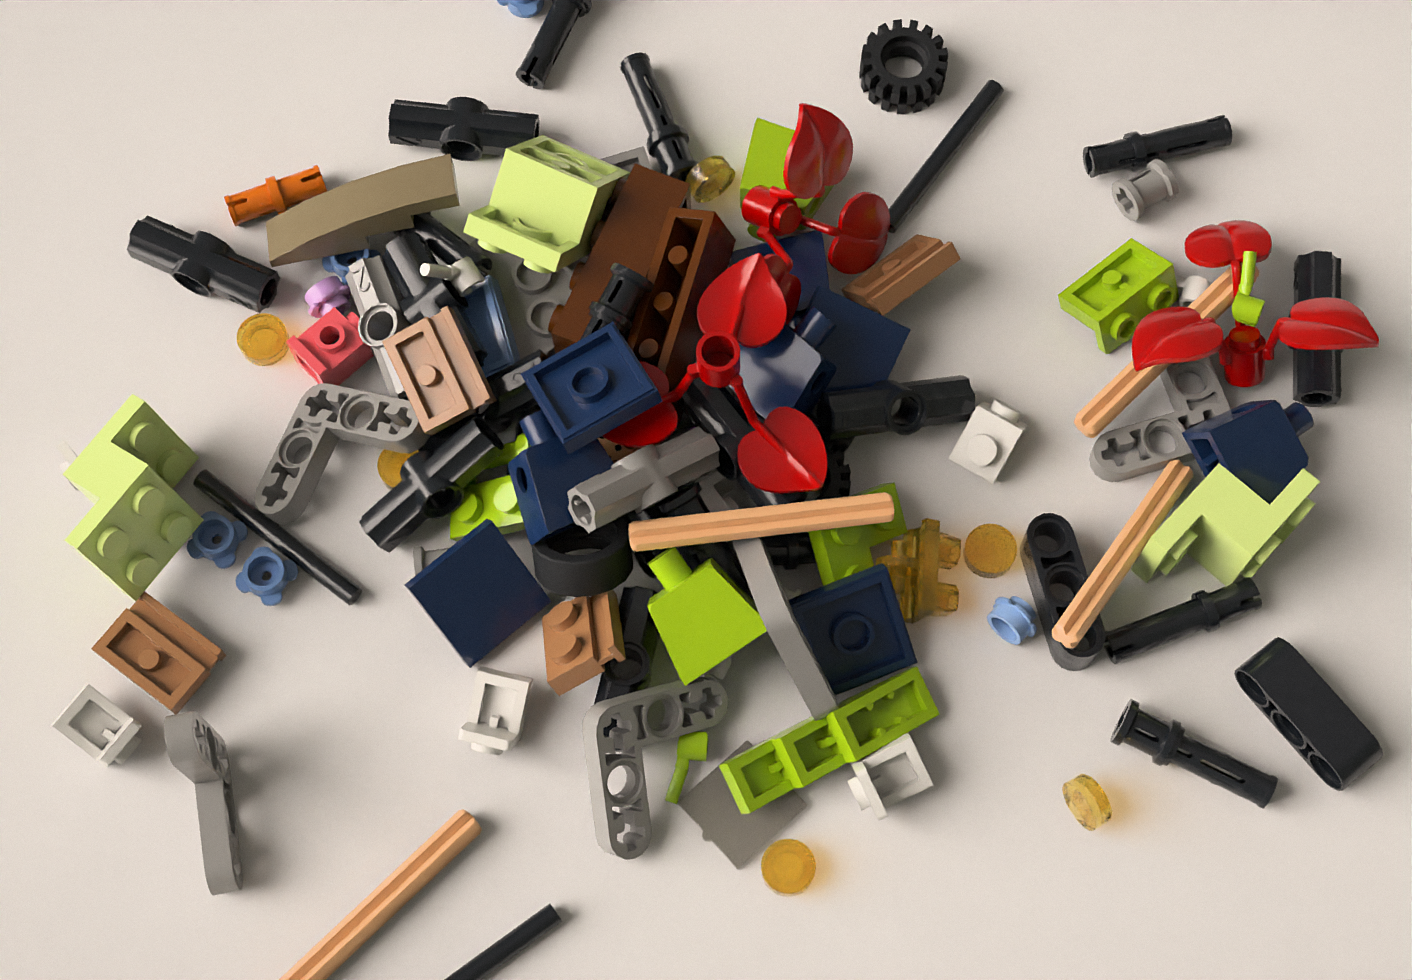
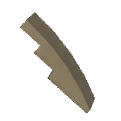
(361, 208)

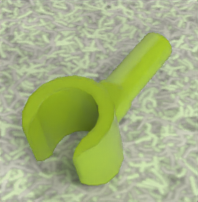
(1247, 308)
(689, 747)

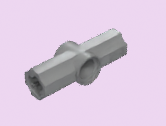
(379, 310)
(643, 479)

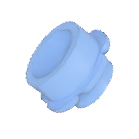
(1012, 619)

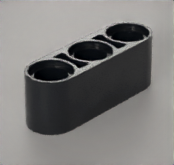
(1055, 567)
(1308, 714)

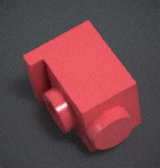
(336, 361)

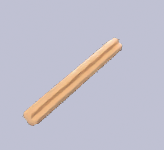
(1129, 383)
(760, 521)
(1122, 554)
(386, 899)

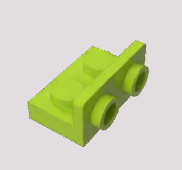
(1121, 293)

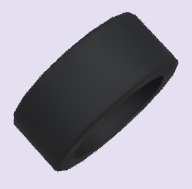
(584, 573)

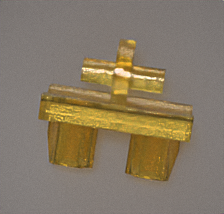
(915, 571)

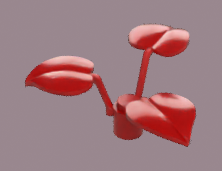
(816, 159)
(750, 311)
(1183, 336)

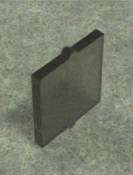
(733, 833)

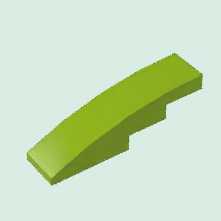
(821, 746)

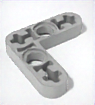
(1188, 410)
(323, 431)
(784, 628)
(629, 736)
(204, 760)

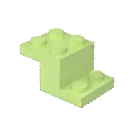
(545, 204)
(136, 512)
(1226, 527)

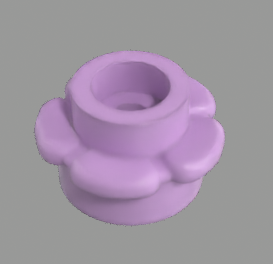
(326, 295)

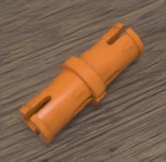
(275, 195)

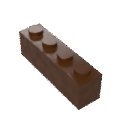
(626, 239)
(686, 261)

